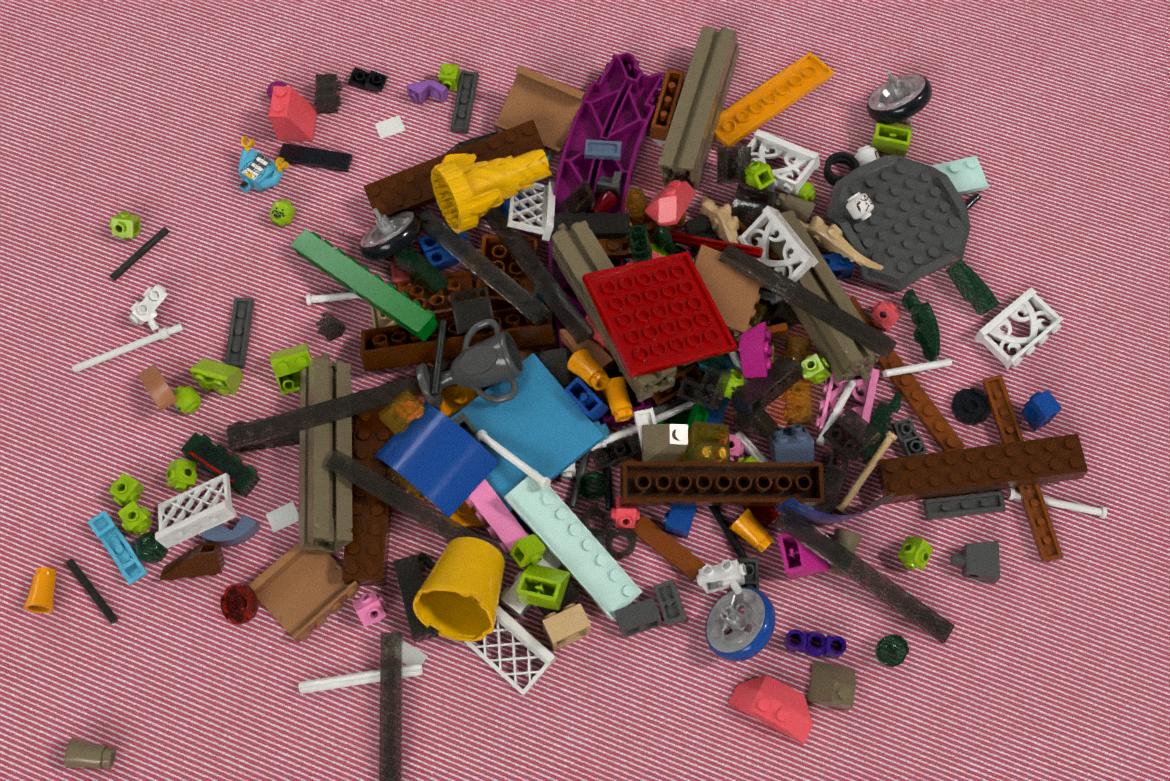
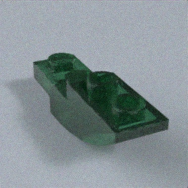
(639, 243)
(927, 328)
(880, 421)

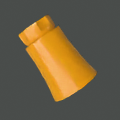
(588, 369)
(618, 399)
(752, 531)
(41, 592)

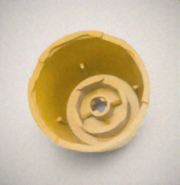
(462, 590)

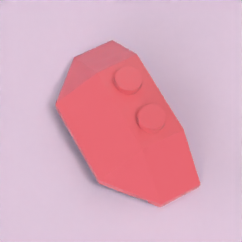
(670, 203)
(774, 705)

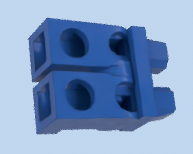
(436, 253)

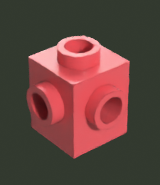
(892, 314)
(624, 516)

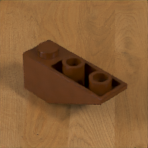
(199, 561)

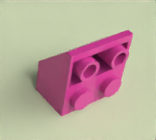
(756, 351)
(798, 559)

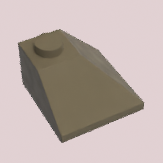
(664, 442)
(832, 685)

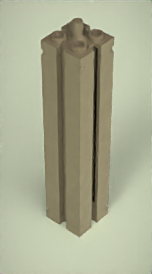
(699, 107)
(579, 254)
(844, 354)
(323, 494)

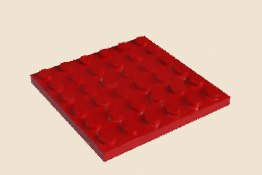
(659, 314)

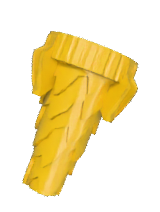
(471, 189)

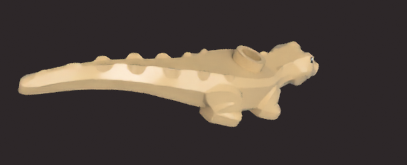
(721, 218)
(832, 240)

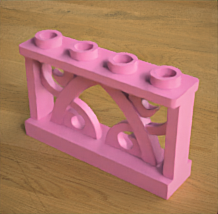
(867, 399)

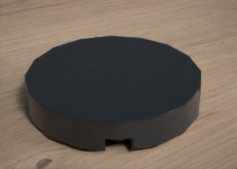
(970, 406)

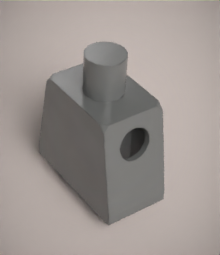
(979, 561)

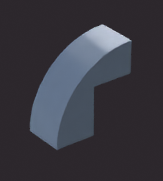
(243, 531)

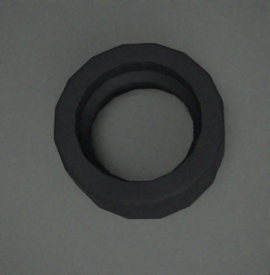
(839, 157)

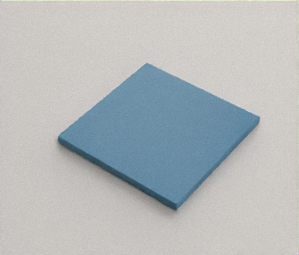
(536, 426)

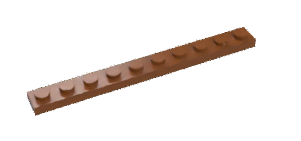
(916, 397)
(1031, 496)

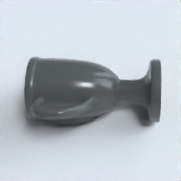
(478, 366)

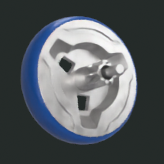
(750, 629)

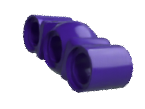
(824, 641)

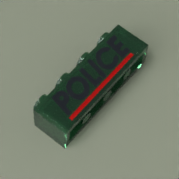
(217, 462)

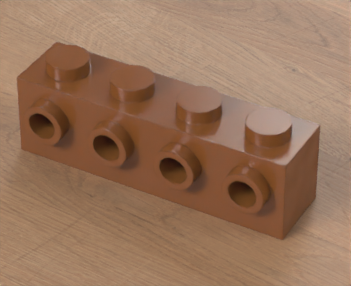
(667, 104)

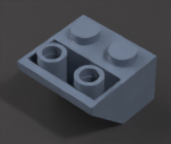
(791, 444)

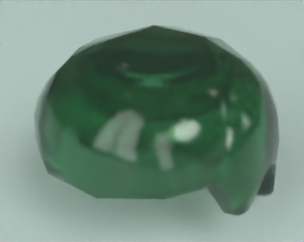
(663, 239)
(593, 485)
(150, 549)
(891, 650)

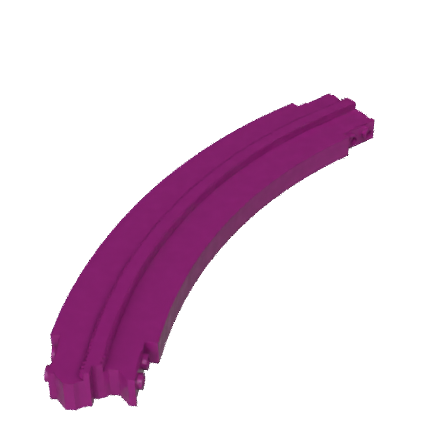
(613, 110)

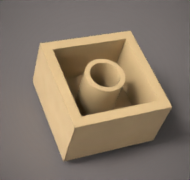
(566, 626)

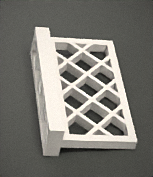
(545, 209)
(197, 521)
(525, 639)

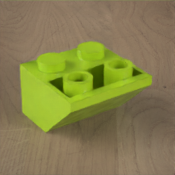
(892, 138)
(288, 366)
(217, 376)
(543, 586)

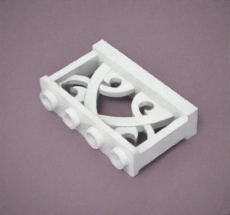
(779, 147)
(800, 250)
(1022, 305)

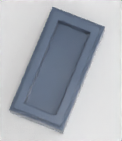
(603, 149)

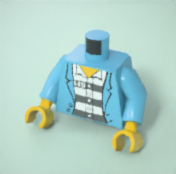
(257, 169)

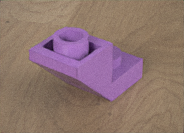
(422, 90)

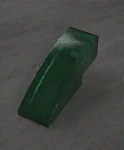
(420, 270)
(972, 287)

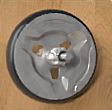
(899, 98)
(390, 235)

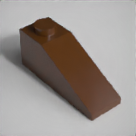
(671, 393)

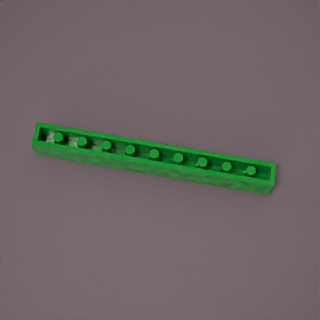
(365, 285)

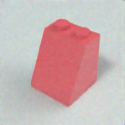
(291, 115)

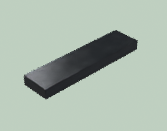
(315, 157)

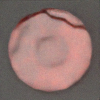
(239, 603)

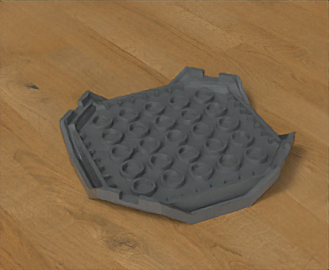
(914, 224)

